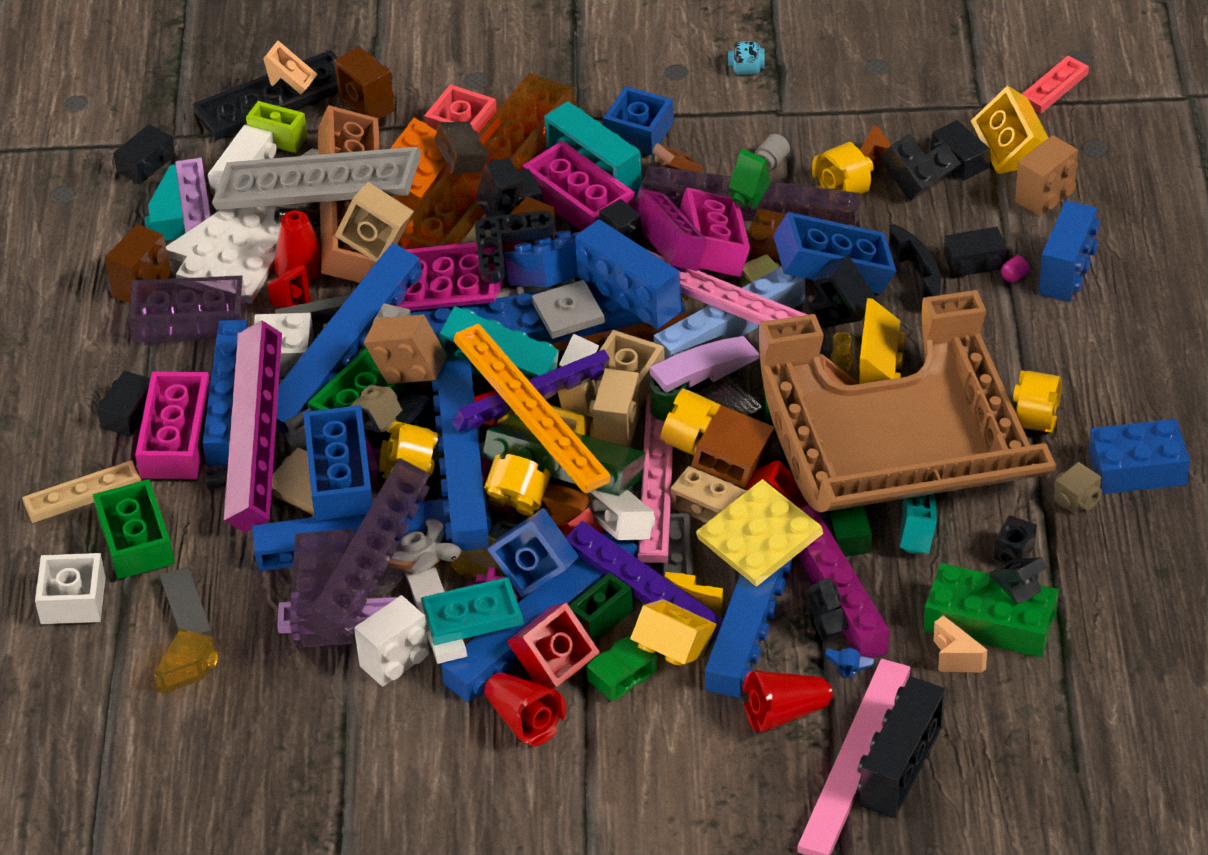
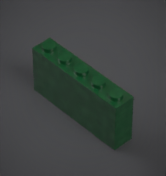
(516, 439)

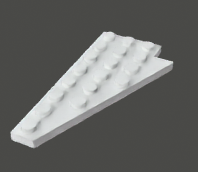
(232, 245)

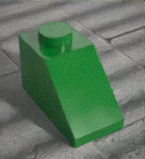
(749, 180)

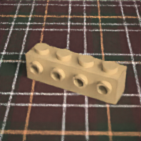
(702, 494)

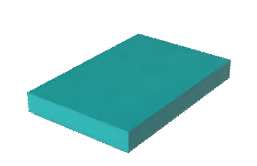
(471, 611)

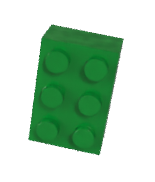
(133, 529)

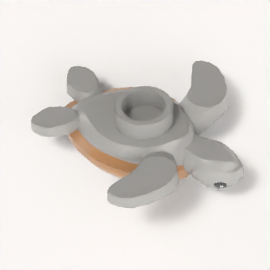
(422, 552)

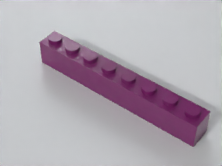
(253, 427)

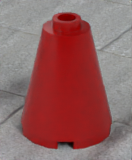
(298, 246)
(783, 698)
(526, 707)

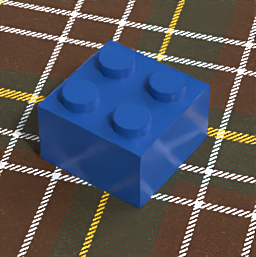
(640, 118)
(533, 552)

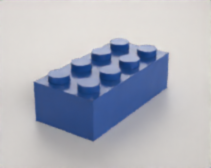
(810, 243)
(628, 274)
(337, 462)

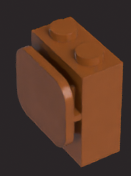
(733, 446)

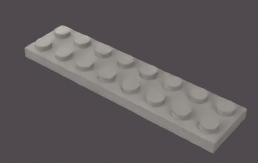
(315, 178)

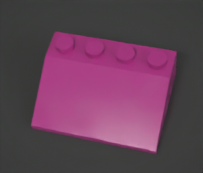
(450, 278)

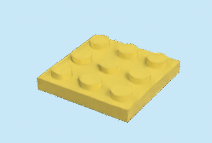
(759, 532)

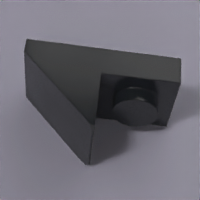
(1020, 577)

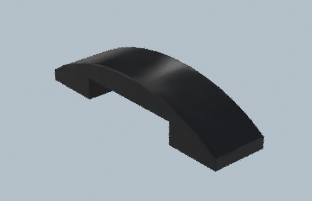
(909, 247)

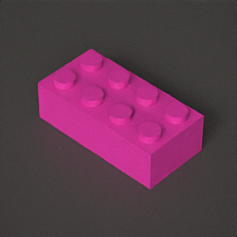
(576, 185)
(722, 226)
(173, 425)

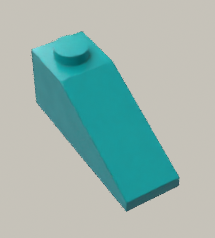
(166, 207)
(918, 524)

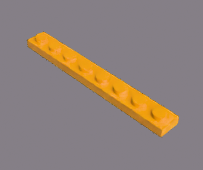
(532, 408)

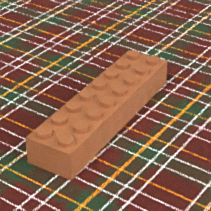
(342, 133)

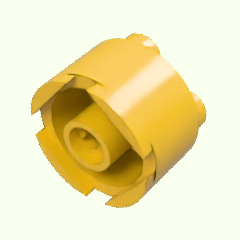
(843, 169)
(1037, 400)
(688, 421)
(410, 444)
(516, 484)

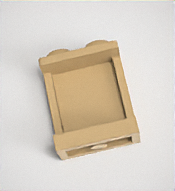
(292, 482)

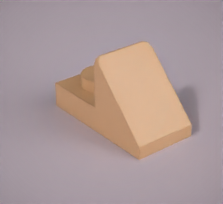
(284, 64)
(958, 649)

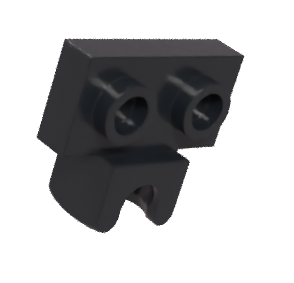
(823, 601)

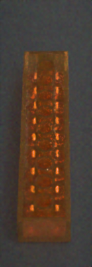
(512, 132)

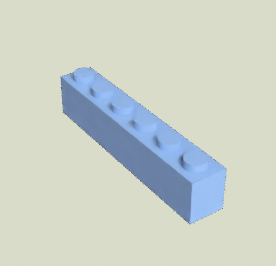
(714, 322)

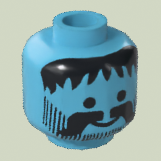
(746, 58)

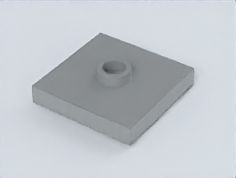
(568, 309)

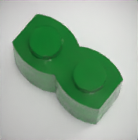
(621, 668)

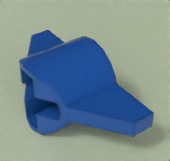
(848, 661)

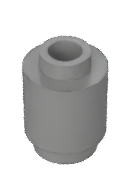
(774, 150)

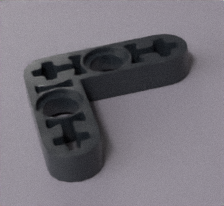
(501, 234)

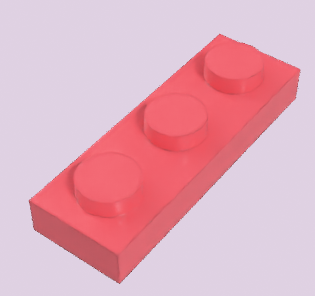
(1055, 83)

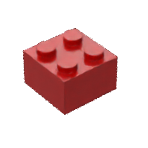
(553, 646)

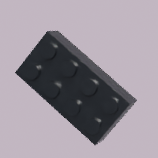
(901, 746)

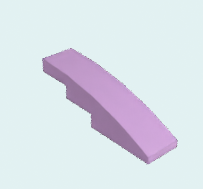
(704, 362)

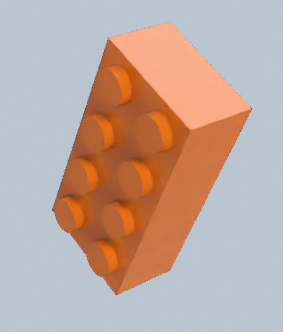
(431, 163)

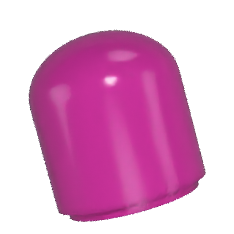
(1015, 269)

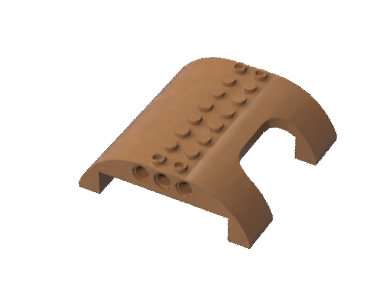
(897, 435)

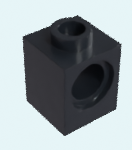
(1015, 540)

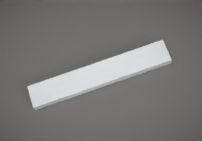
(427, 584)

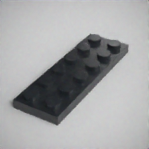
(227, 111)

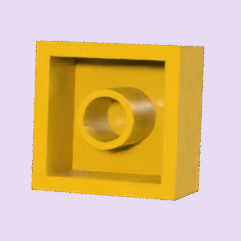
(672, 632)

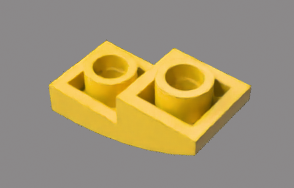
(706, 595)

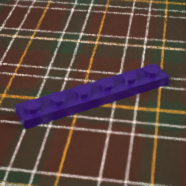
(546, 384)
(643, 580)

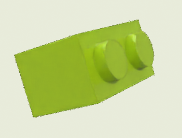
(286, 124)

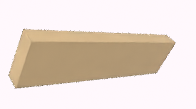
(78, 491)

